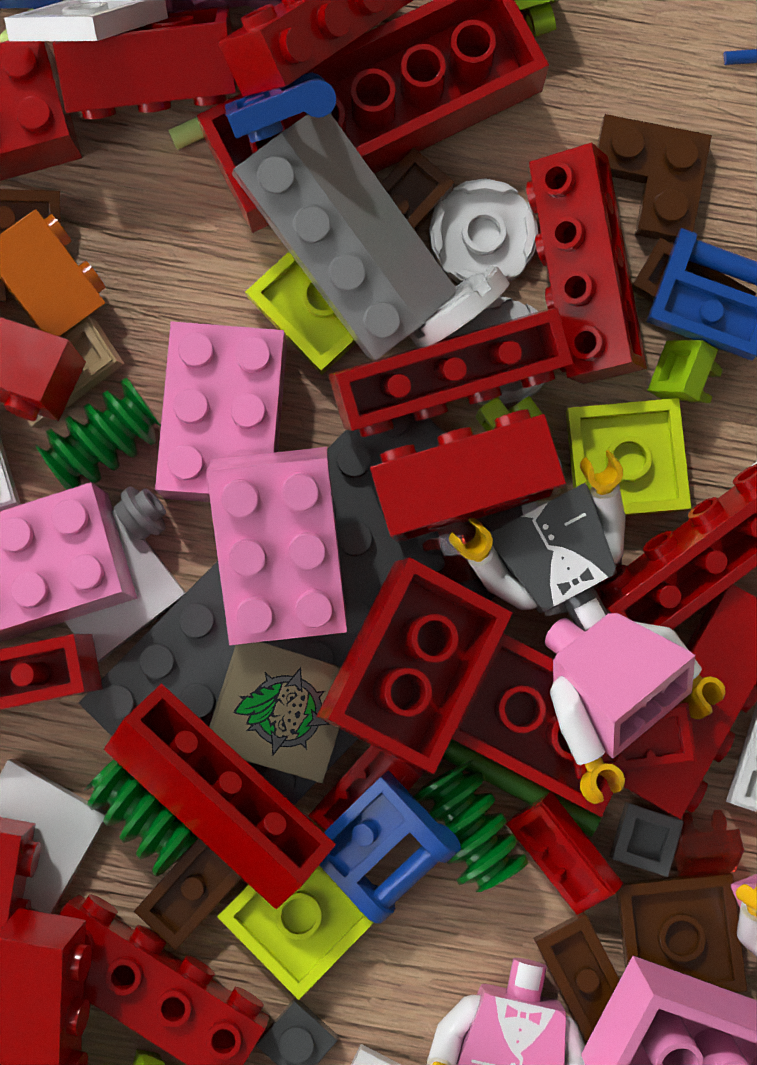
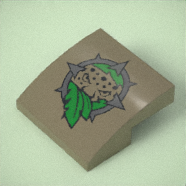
(272, 709)

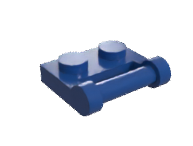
(262, 112)
(705, 307)
(370, 831)

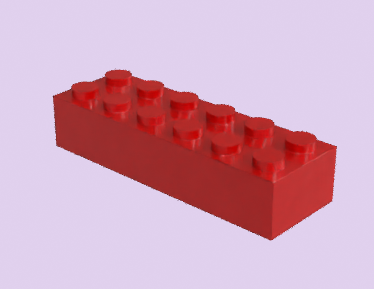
(409, 85)

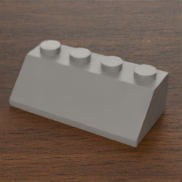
(345, 233)

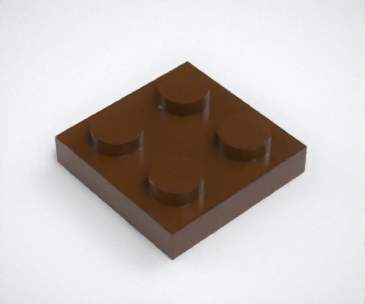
(685, 926)

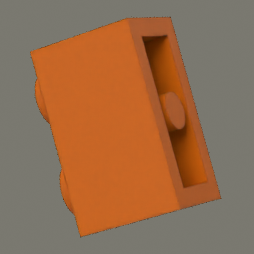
(45, 275)

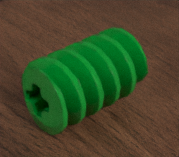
(100, 437)
(143, 815)
(465, 816)

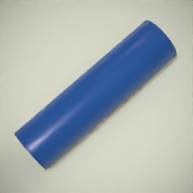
(740, 57)

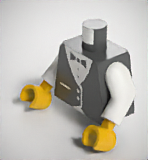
(556, 549)

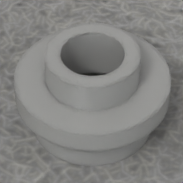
(140, 512)

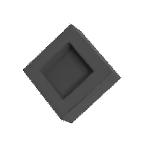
(646, 839)
(297, 1037)

